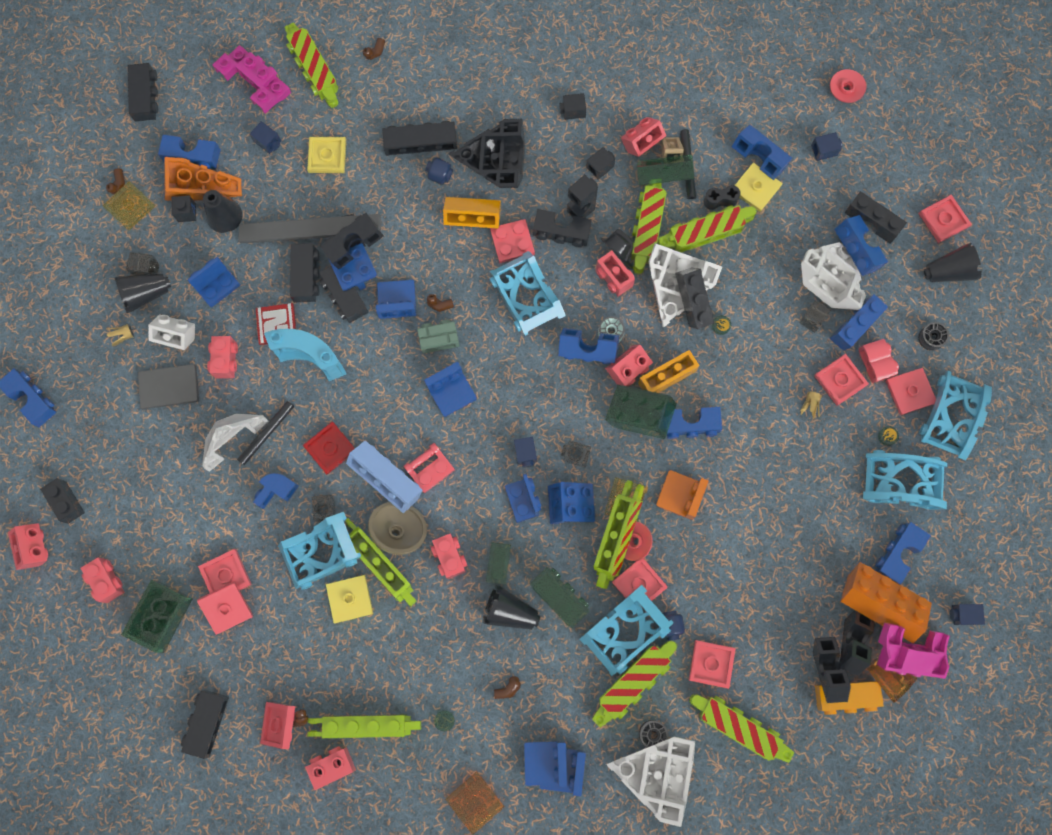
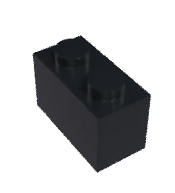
(62, 501)

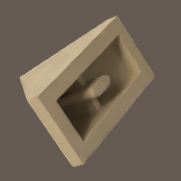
(671, 147)

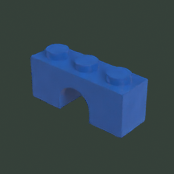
(753, 142)
(204, 154)
(865, 257)
(859, 323)
(572, 347)
(37, 408)
(709, 424)
(908, 537)

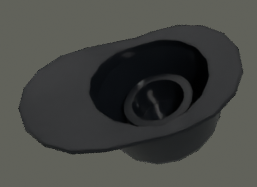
(621, 245)

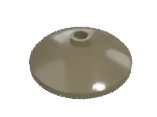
(408, 525)

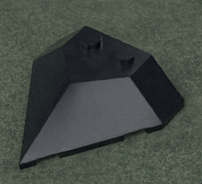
(496, 154)

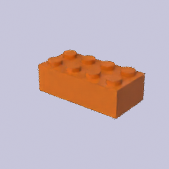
(886, 601)

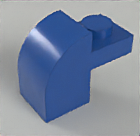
(274, 484)

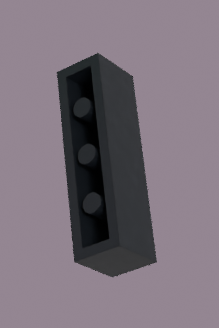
(419, 138)

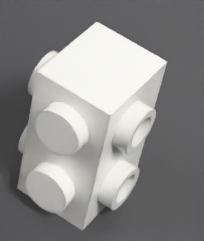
(171, 332)

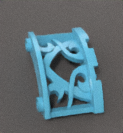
(546, 311)
(301, 345)
(966, 440)
(932, 493)
(297, 546)
(633, 602)

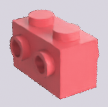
(643, 136)
(614, 273)
(222, 357)
(629, 365)
(27, 546)
(446, 550)
(102, 580)
(330, 768)

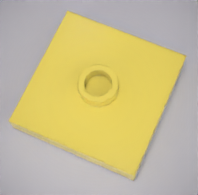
(326, 155)
(757, 187)
(349, 599)

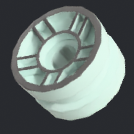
(612, 323)

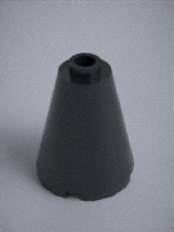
(221, 212)
(955, 266)
(141, 289)
(509, 611)

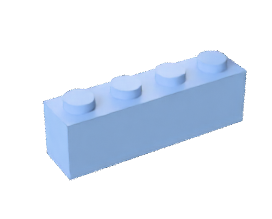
(384, 476)

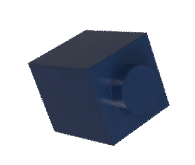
(265, 137)
(826, 146)
(525, 451)
(967, 614)

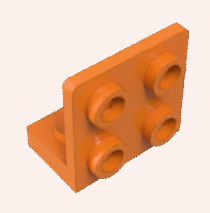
(682, 494)

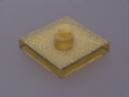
(129, 205)

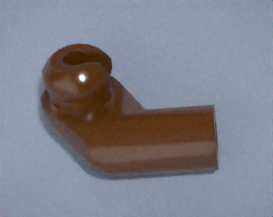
(376, 51)
(119, 181)
(439, 305)
(510, 690)
(300, 718)

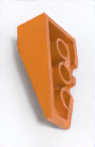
(192, 180)

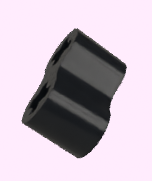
(721, 197)

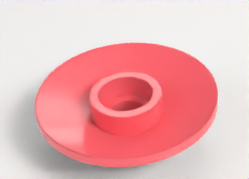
(851, 80)
(641, 550)

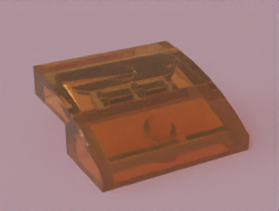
(892, 683)
(475, 803)

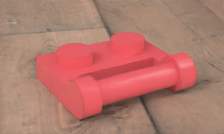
(433, 472)

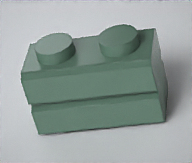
(438, 336)

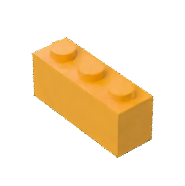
(471, 212)
(669, 373)
(862, 695)

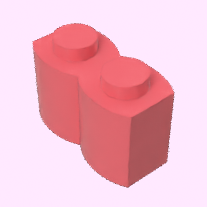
(878, 360)

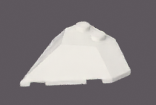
(663, 266)
(833, 277)
(223, 431)
(660, 777)

